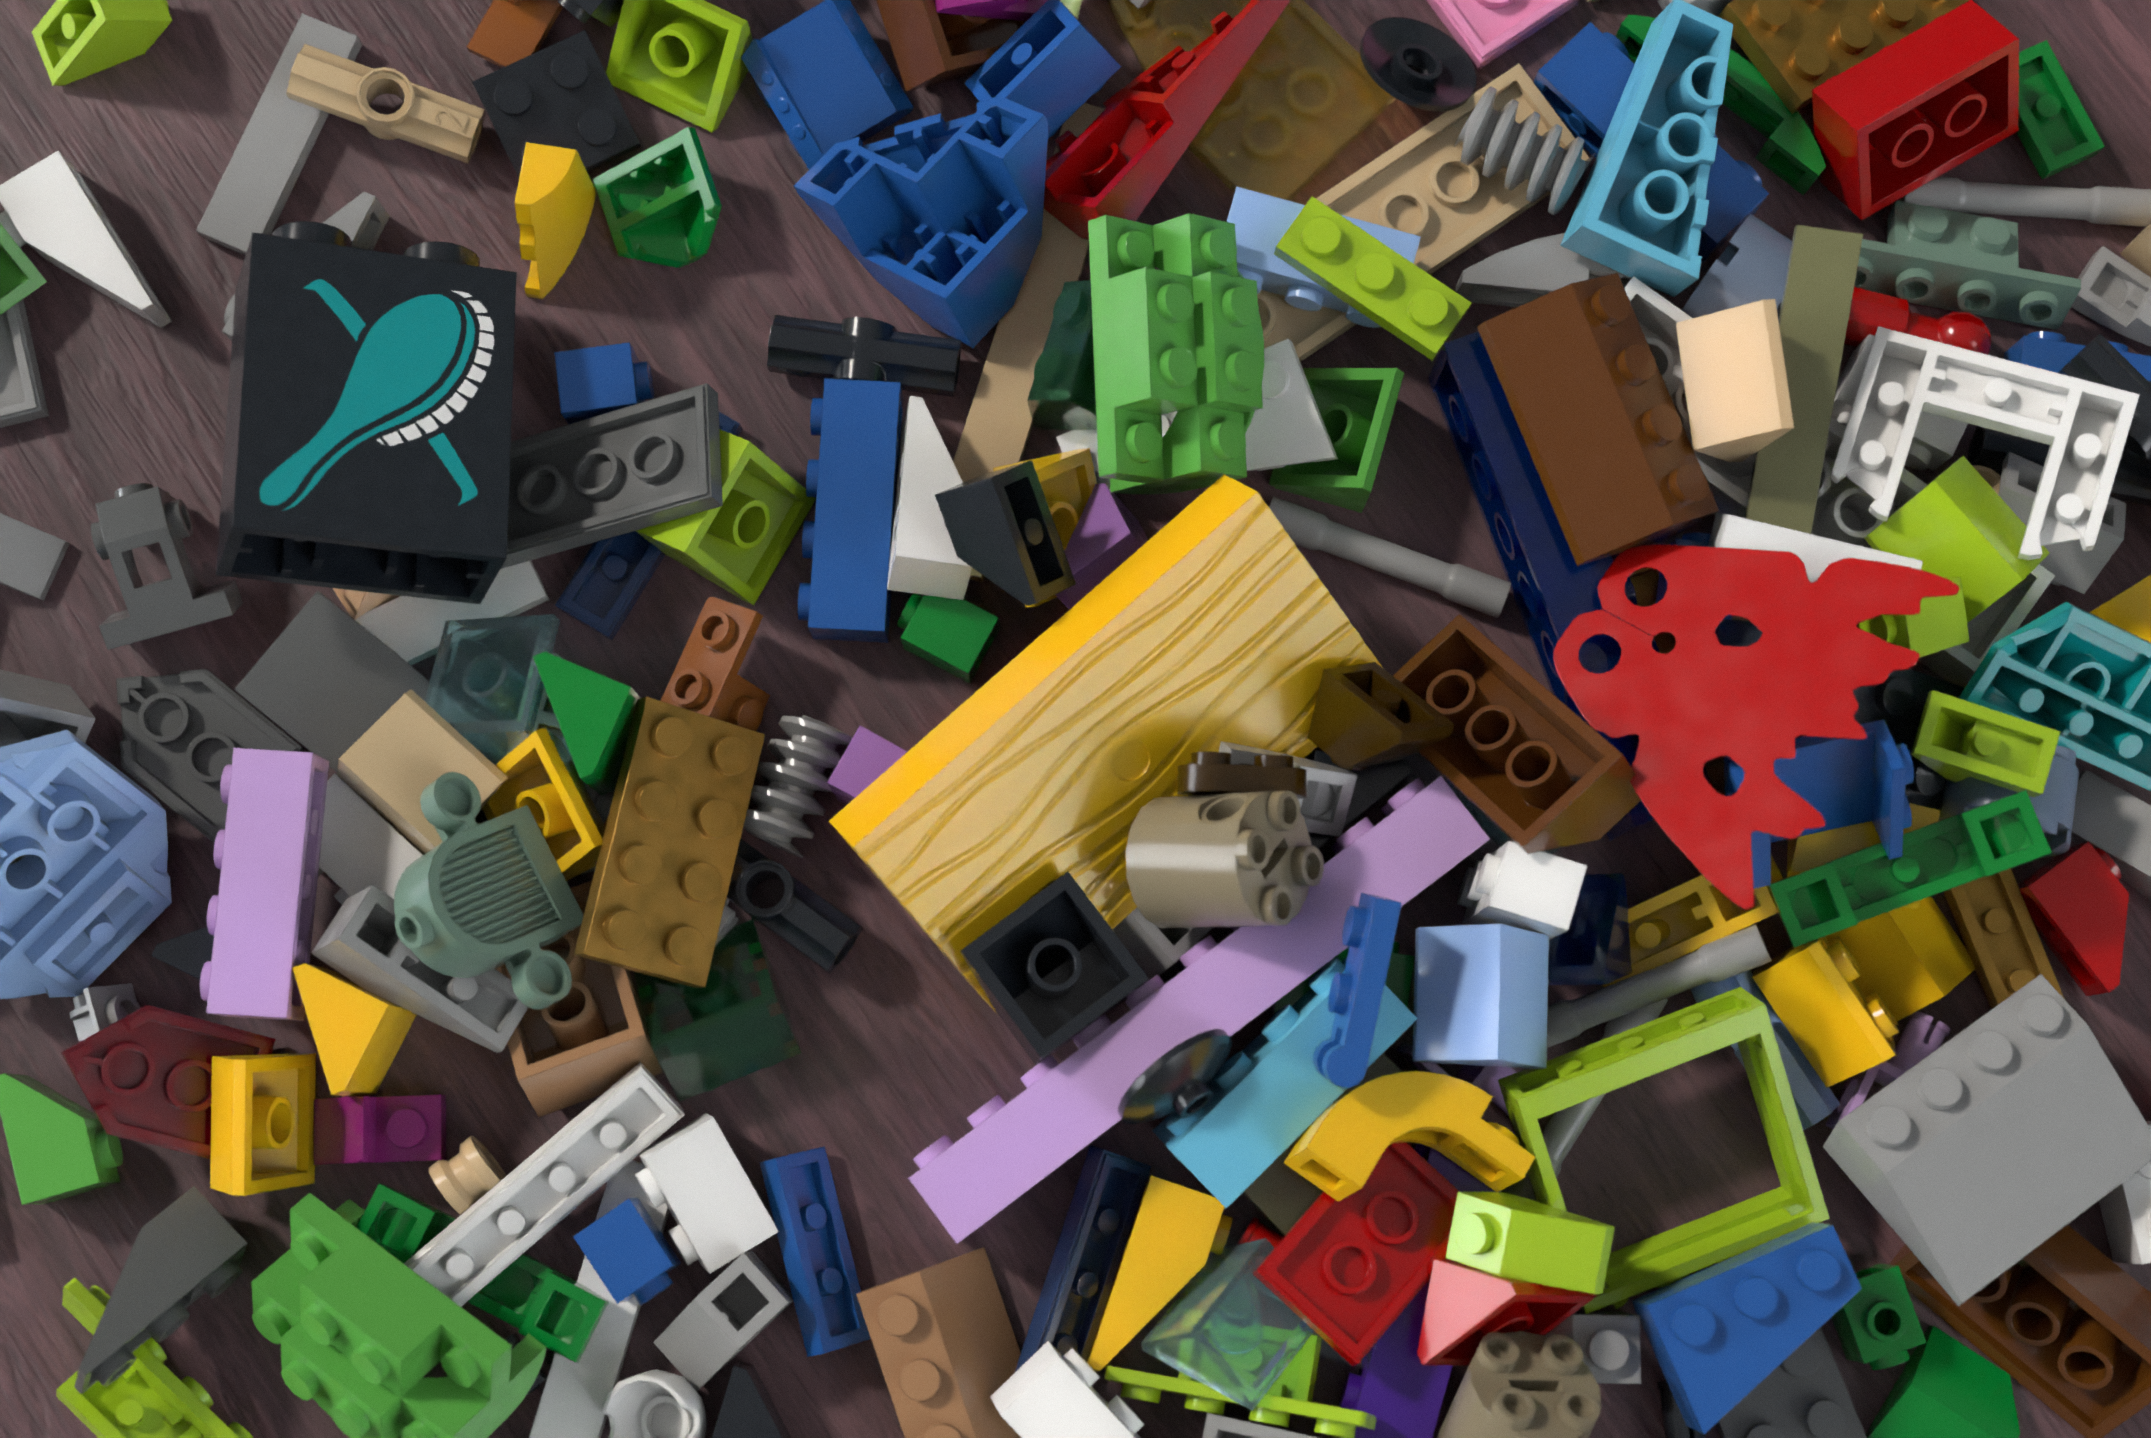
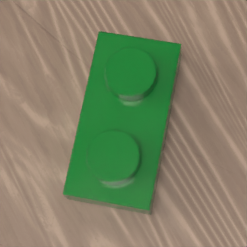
(2051, 115)

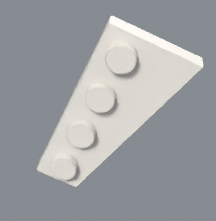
(1279, 434)

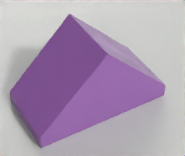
(1100, 542)

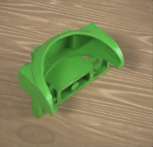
(1172, 344)
(368, 1330)

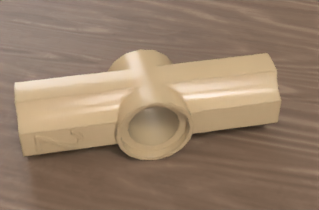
(350, 87)

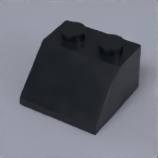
(1053, 968)

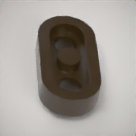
(1214, 774)

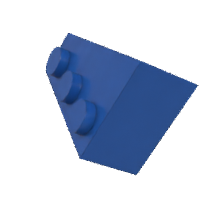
(1744, 1317)

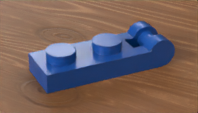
(1359, 990)

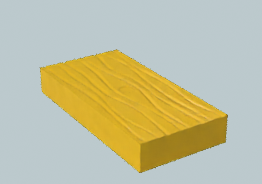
(1049, 762)

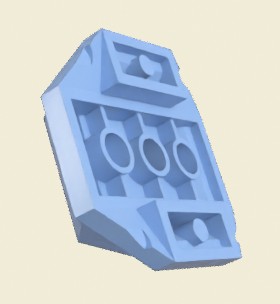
(88, 867)

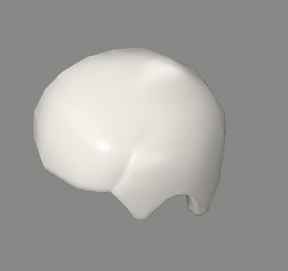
(655, 1407)

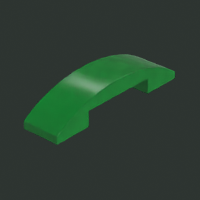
(1790, 146)
(1931, 862)
(524, 1294)

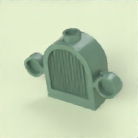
(486, 896)

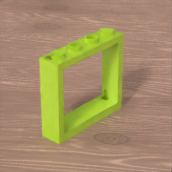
(1647, 1051)

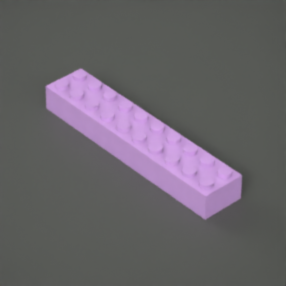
(1218, 989)

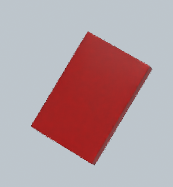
(1364, 1258)

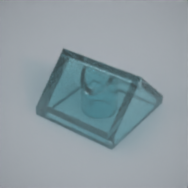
(489, 680)
(1230, 1327)

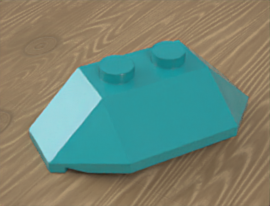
(2078, 680)

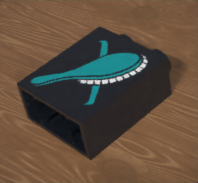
(368, 417)

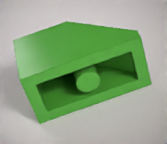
(54, 1142)

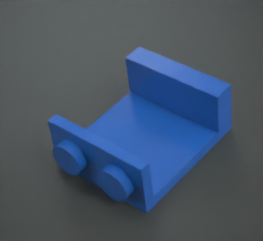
(1845, 783)

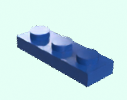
(815, 1250)

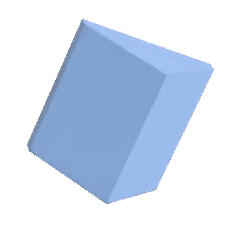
(1481, 996)

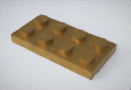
(1812, 40)
(670, 843)

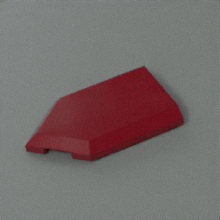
(154, 1075)

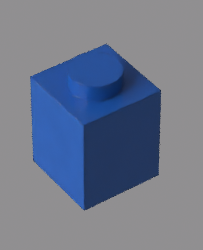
(601, 380)
(629, 1253)

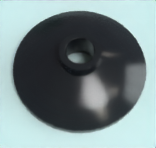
(1418, 64)
(1177, 1079)

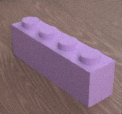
(265, 884)

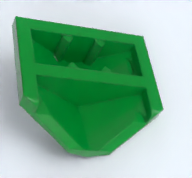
(662, 202)
(1948, 1395)

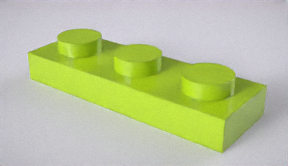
(1372, 278)

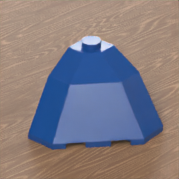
(941, 211)

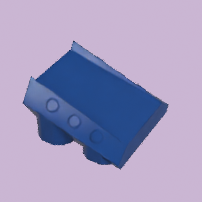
(825, 79)

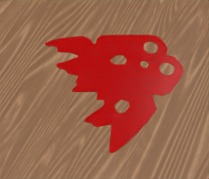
(1734, 699)

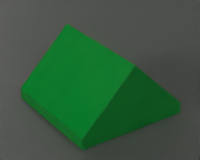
(592, 715)

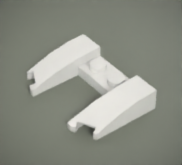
(2074, 416)

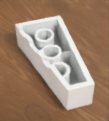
(1056, 1400)

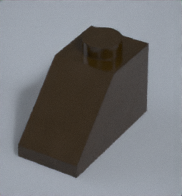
(1371, 718)

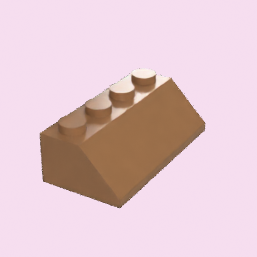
(944, 1347)

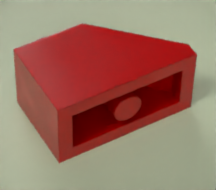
(2081, 914)

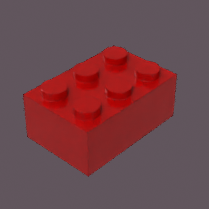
(1917, 108)

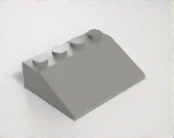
(1995, 1140)

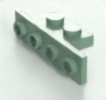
(1962, 267)

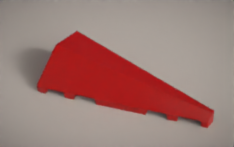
(1150, 124)

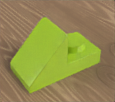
(1983, 744)

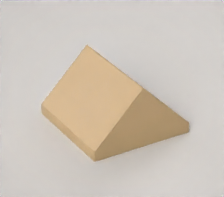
(1735, 380)
(403, 756)

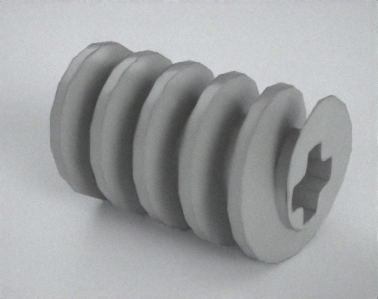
(1523, 151)
(793, 781)

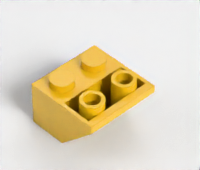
(1826, 1010)

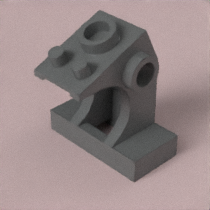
(137, 519)

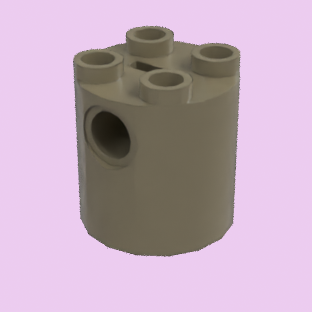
(1221, 860)
(1525, 1389)

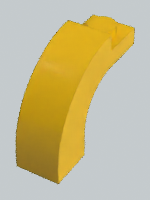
(1407, 1107)

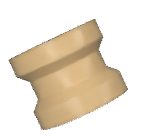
(466, 1175)

